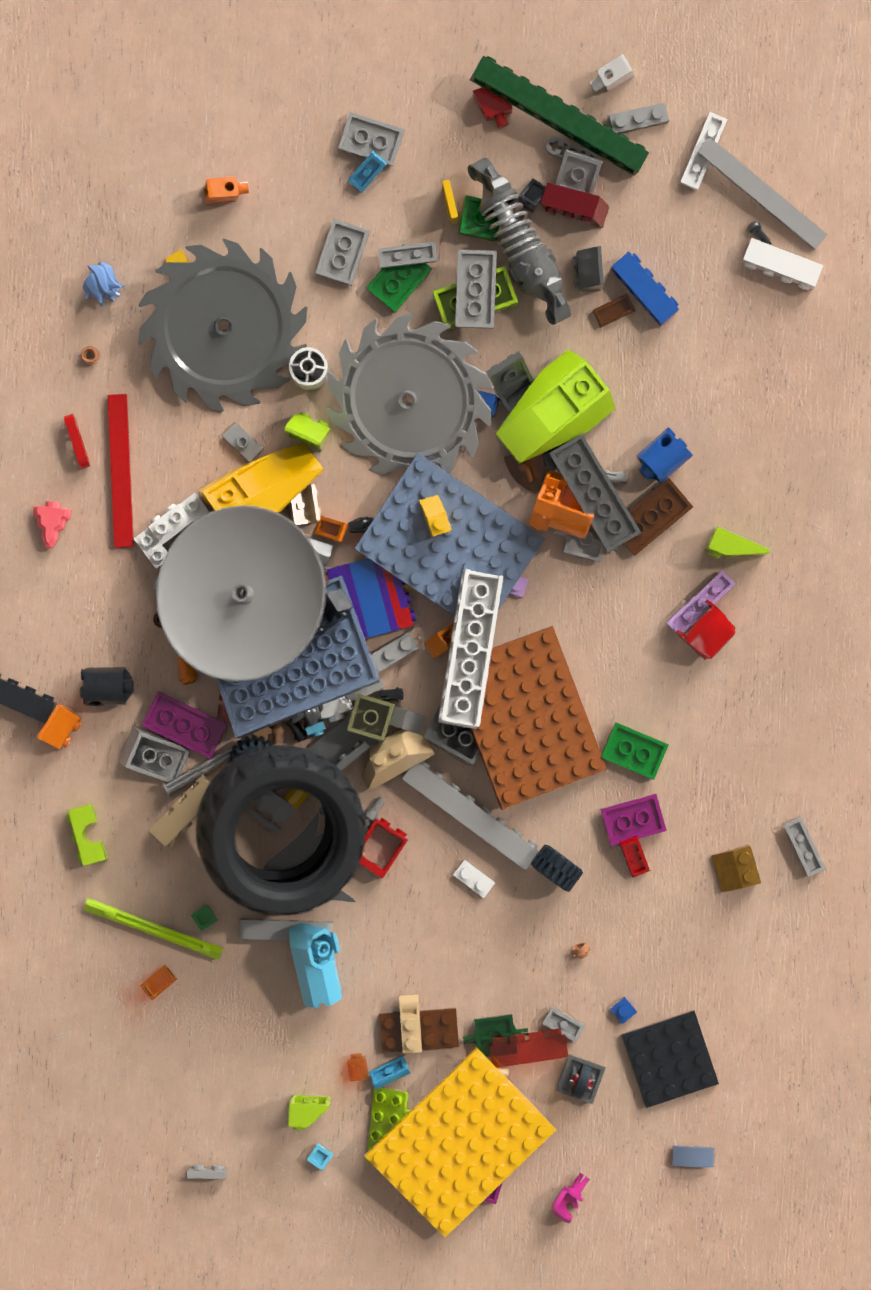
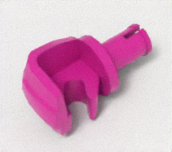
(569, 1194)

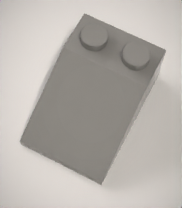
(153, 755)

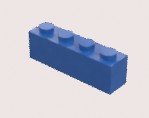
(644, 288)

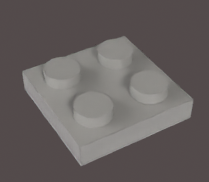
(578, 172)

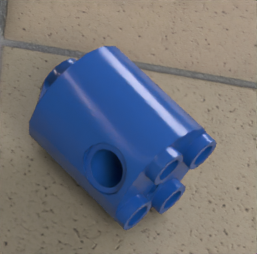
(663, 456)

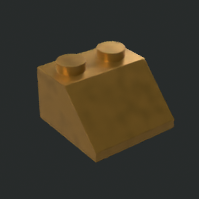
(736, 868)

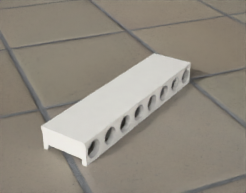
(470, 649)

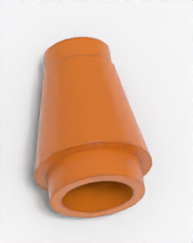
(186, 672)

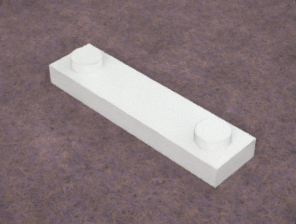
(697, 165)

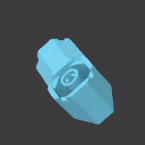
(315, 964)

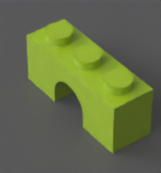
(89, 851)

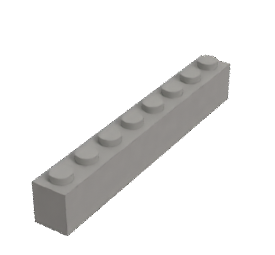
(472, 816)

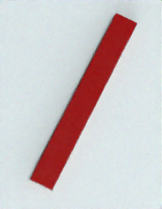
(120, 470)

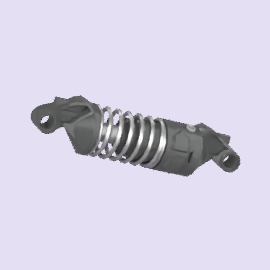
(528, 259)

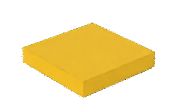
(449, 202)

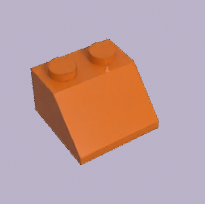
(60, 727)

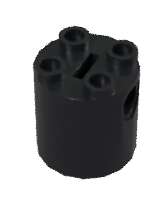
(106, 686)

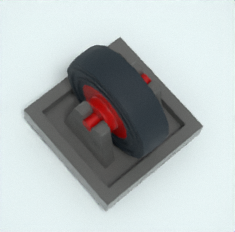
(580, 1078)

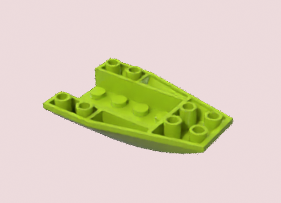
(556, 408)

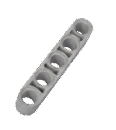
(274, 929)

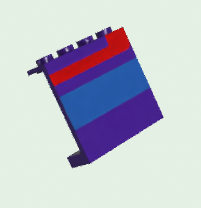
(376, 597)

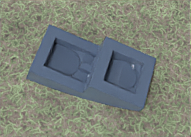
(693, 1156)

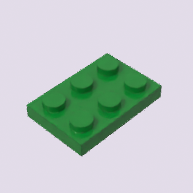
(396, 284)
(634, 750)

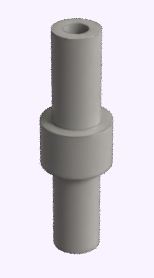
(372, 814)

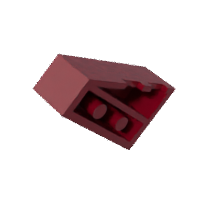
(574, 204)

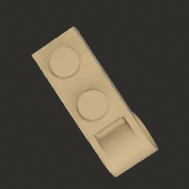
(410, 1023)

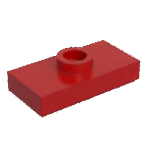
(634, 856)

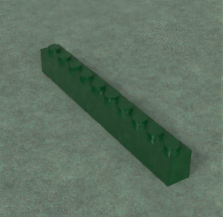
(558, 115)

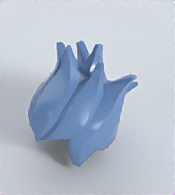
(101, 283)

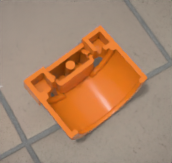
(559, 511)

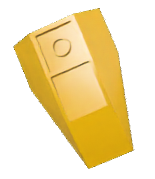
(265, 482)

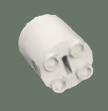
(299, 368)

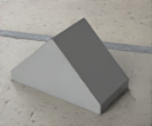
(407, 720)

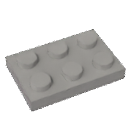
(368, 135)
(342, 252)

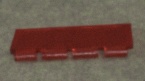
(527, 1051)

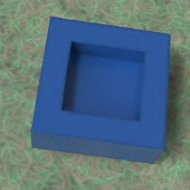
(623, 1010)

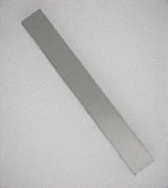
(762, 193)

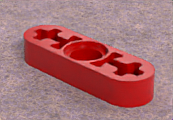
(77, 441)

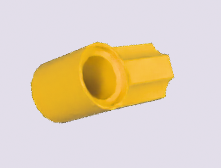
(296, 797)

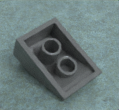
(453, 740)

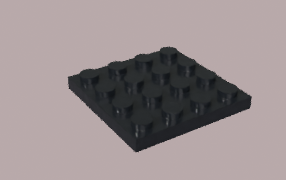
(670, 1059)

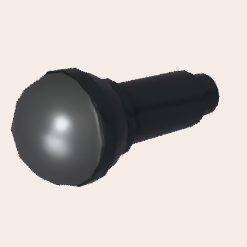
(755, 228)

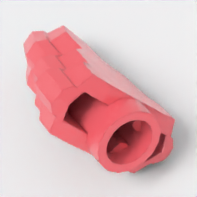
(51, 521)

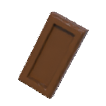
(614, 310)

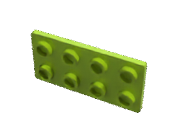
(387, 1110)

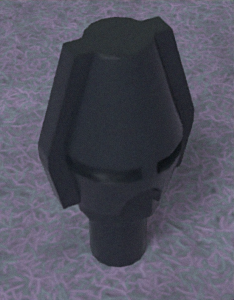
(360, 524)

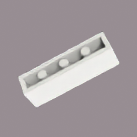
(781, 264)

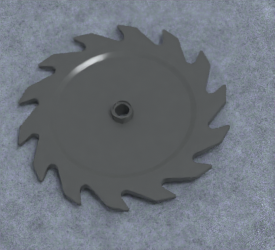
(217, 291)

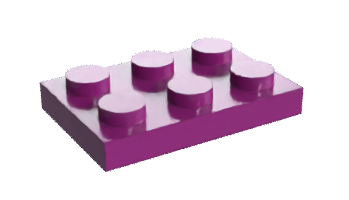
(633, 818)

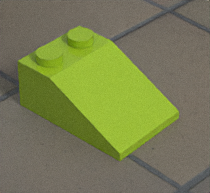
(308, 431)
(727, 544)

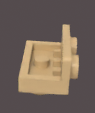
(305, 507)

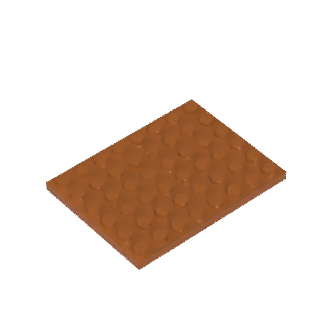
(533, 721)

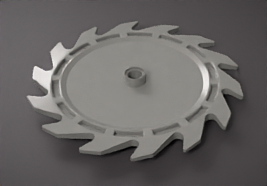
(417, 366)

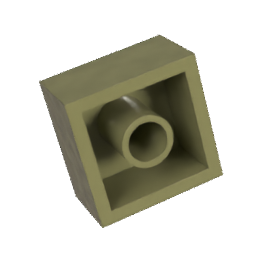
(370, 717)

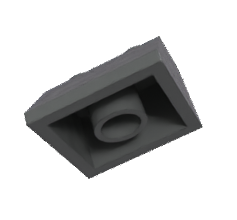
(589, 269)

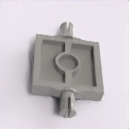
(587, 548)

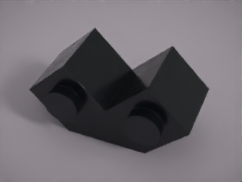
(335, 610)

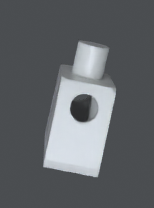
(621, 72)

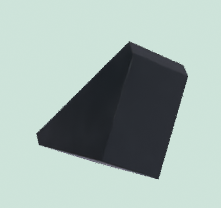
(532, 195)

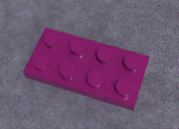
(184, 724)

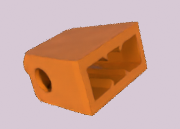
(216, 193)

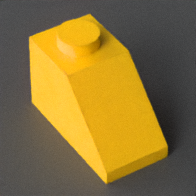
(435, 516)

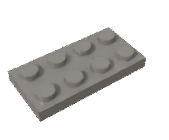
(476, 289)

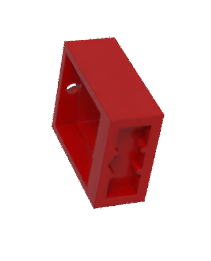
(384, 824)

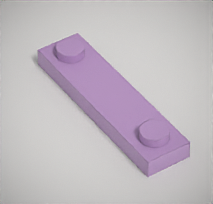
(696, 606)

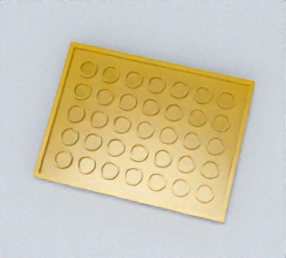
(460, 1142)

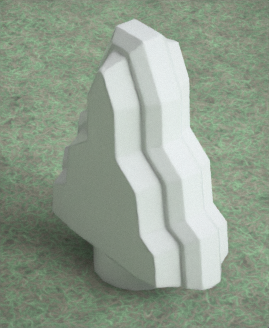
(335, 709)

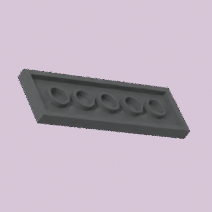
(595, 493)

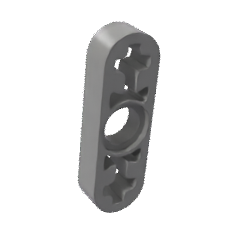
(557, 153)

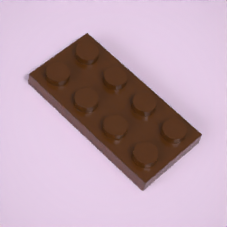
(657, 514)
(437, 1030)

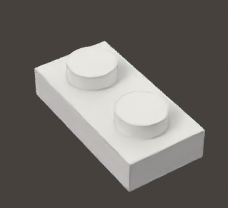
(474, 878)

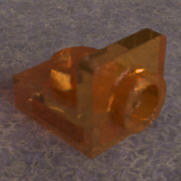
(357, 1067)

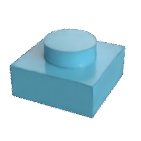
(316, 729)
(320, 1156)

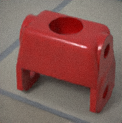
(709, 632)

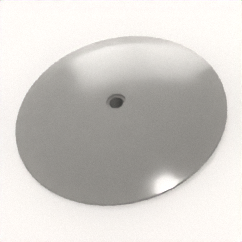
(203, 585)

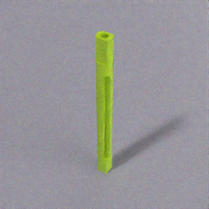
(114, 914)

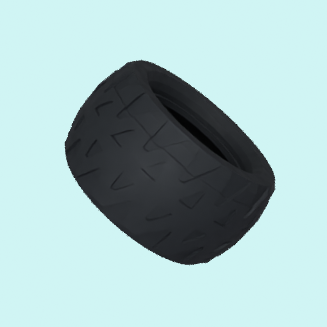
(315, 879)

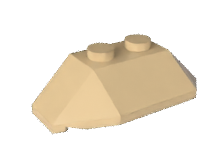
(394, 756)

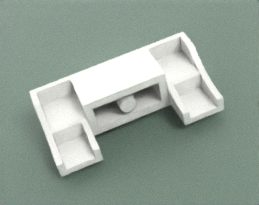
(168, 527)

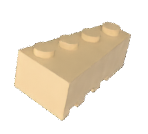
(180, 814)

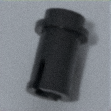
(392, 694)
(297, 731)

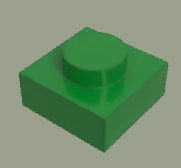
(204, 917)

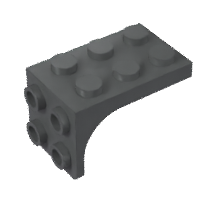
(510, 380)

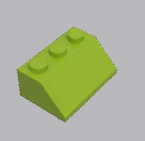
(306, 1110)

